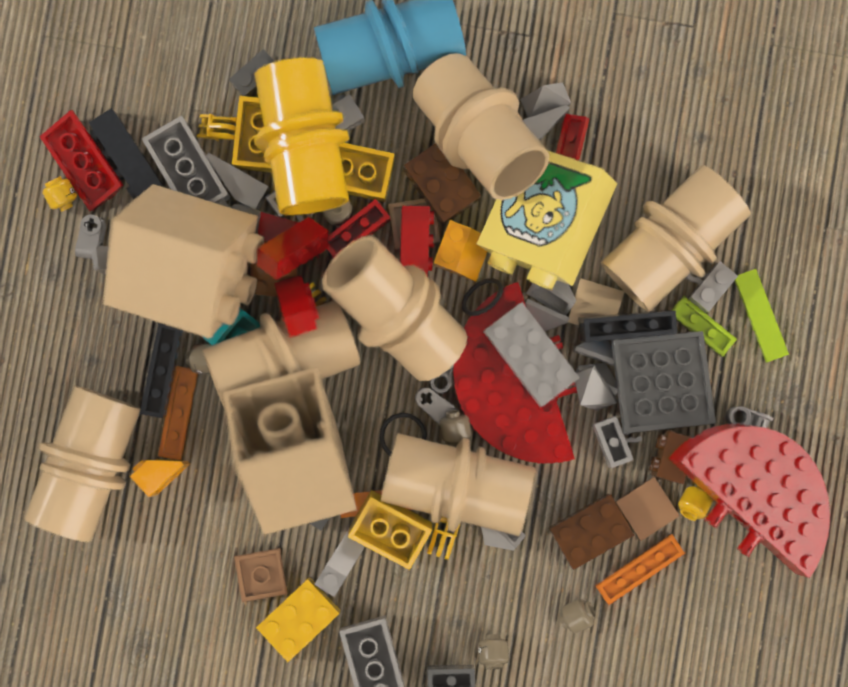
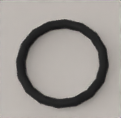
(488, 307)
(395, 416)

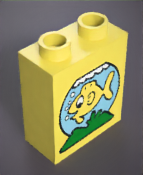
(549, 222)

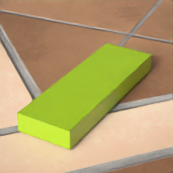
(697, 320)

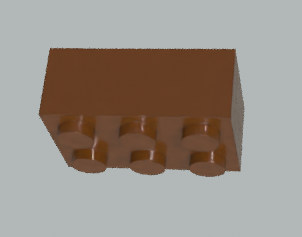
(441, 184)
(591, 531)

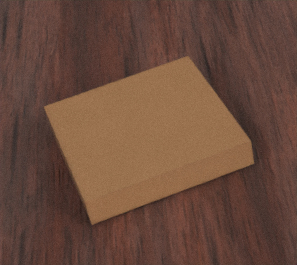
(647, 508)
(261, 574)

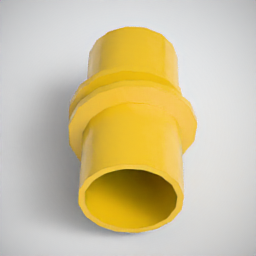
(301, 136)

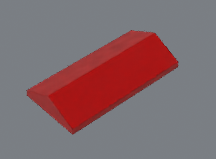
(81, 161)

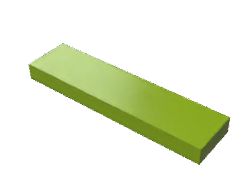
(761, 315)

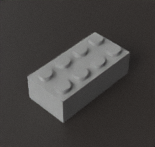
(185, 162)
(531, 354)
(371, 654)

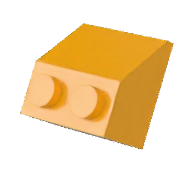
(460, 251)
(156, 474)

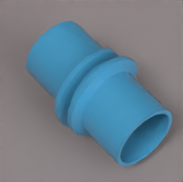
(388, 42)

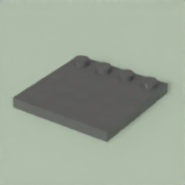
(663, 382)

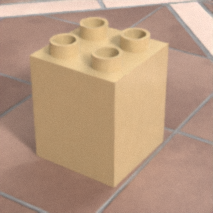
(181, 260)
(289, 451)

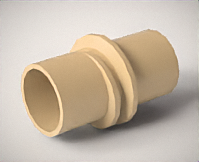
(480, 126)
(676, 238)
(395, 308)
(273, 354)
(82, 464)
(458, 484)

